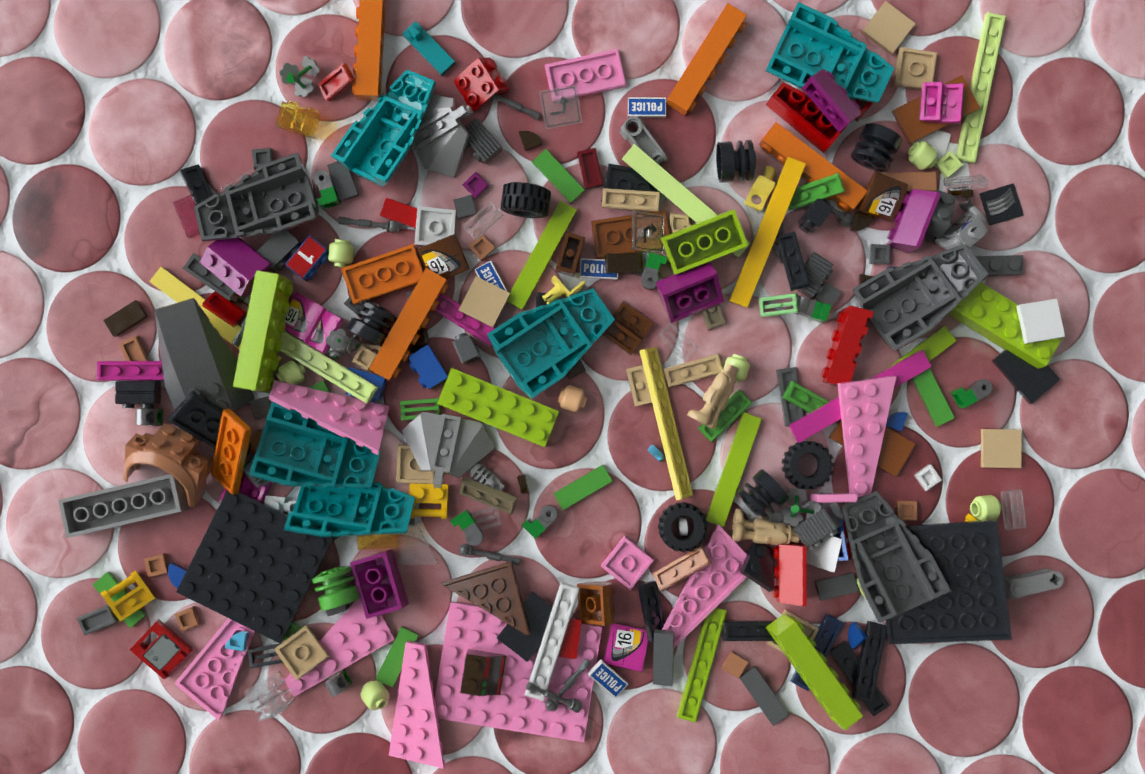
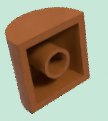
(596, 603)

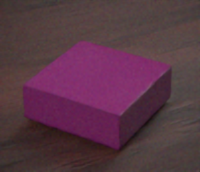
(475, 185)

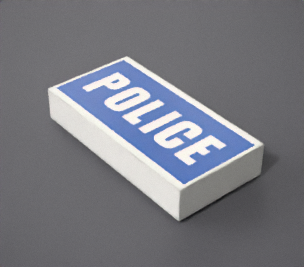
(647, 107)
(595, 269)
(488, 273)
(607, 678)

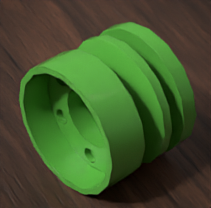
(336, 588)

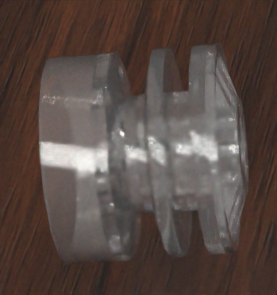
(269, 696)

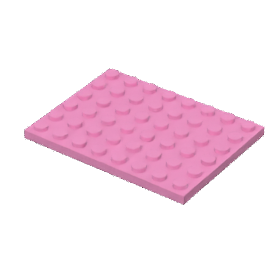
(511, 710)

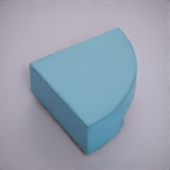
(656, 453)
(238, 641)

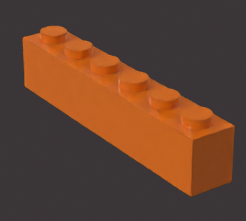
(369, 49)
(706, 59)
(784, 144)
(408, 324)

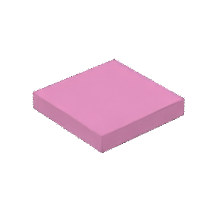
(833, 497)
(627, 562)

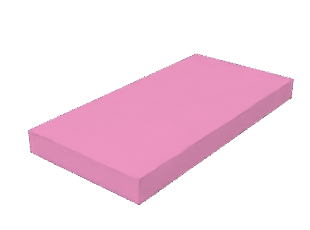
(590, 73)

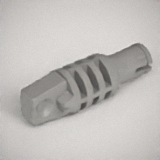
(485, 476)

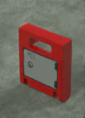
(164, 652)

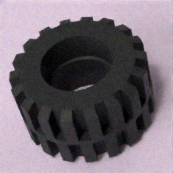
(525, 200)
(823, 470)
(697, 535)

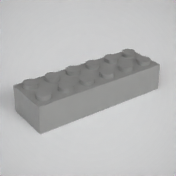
(122, 505)

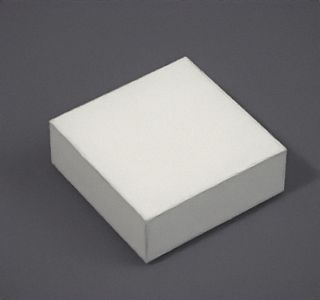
(927, 477)

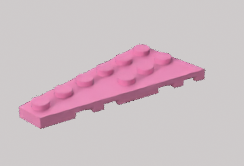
(335, 412)
(864, 419)
(708, 586)
(215, 670)

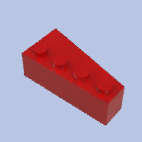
(803, 116)
(845, 345)

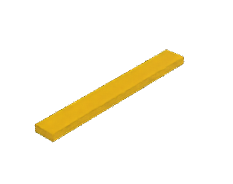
(767, 232)

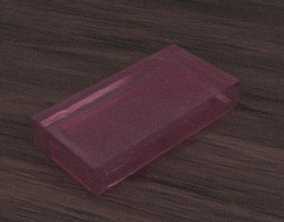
(187, 215)

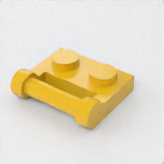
(428, 494)
(131, 601)

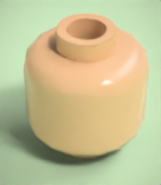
(572, 398)

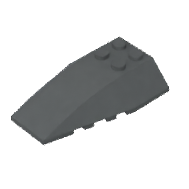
(261, 203)
(919, 294)
(196, 357)
(889, 559)

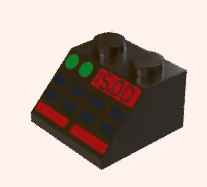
(483, 673)

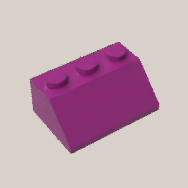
(831, 99)
(913, 220)
(234, 263)
(690, 292)
(379, 583)

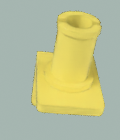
(762, 188)
(560, 290)

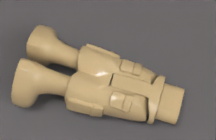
(716, 397)
(761, 531)

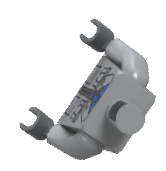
(965, 230)

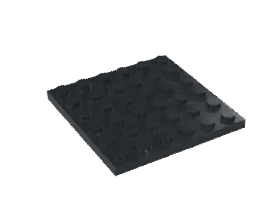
(253, 566)
(973, 569)

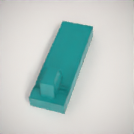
(428, 48)

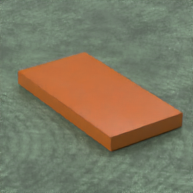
(383, 274)
(231, 451)

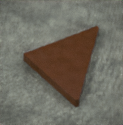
(495, 592)

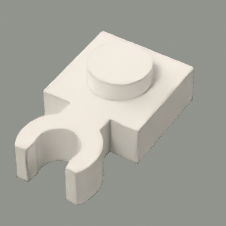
(279, 503)

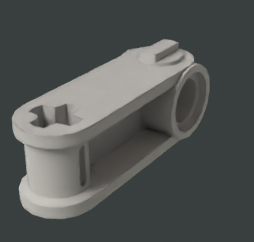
(642, 139)
(1032, 582)

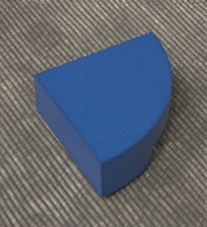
(896, 421)
(176, 574)
(856, 635)

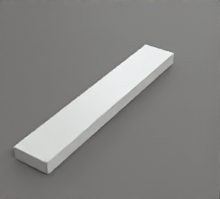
(553, 638)

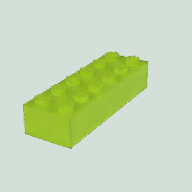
(998, 321)
(263, 332)
(498, 407)
(814, 671)

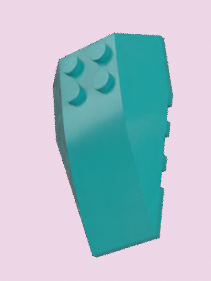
(818, 42)
(385, 133)
(550, 339)
(308, 455)
(350, 511)

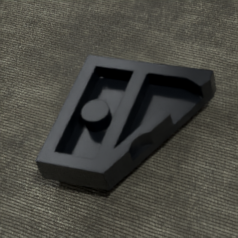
(759, 566)

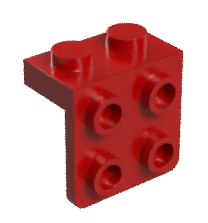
(480, 82)

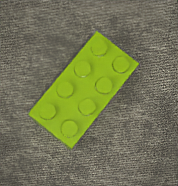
(704, 241)

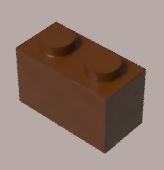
(570, 254)

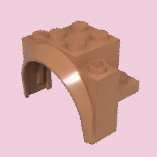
(173, 452)

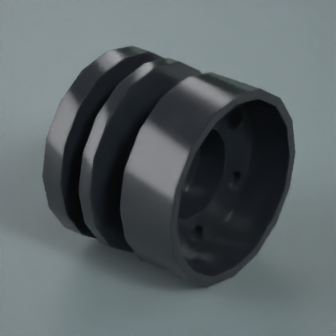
(876, 147)
(735, 161)
(371, 323)
(763, 495)

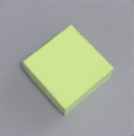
(948, 164)

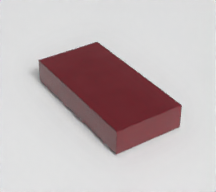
(590, 168)

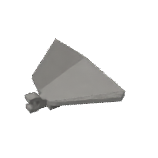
(442, 136)
(447, 444)

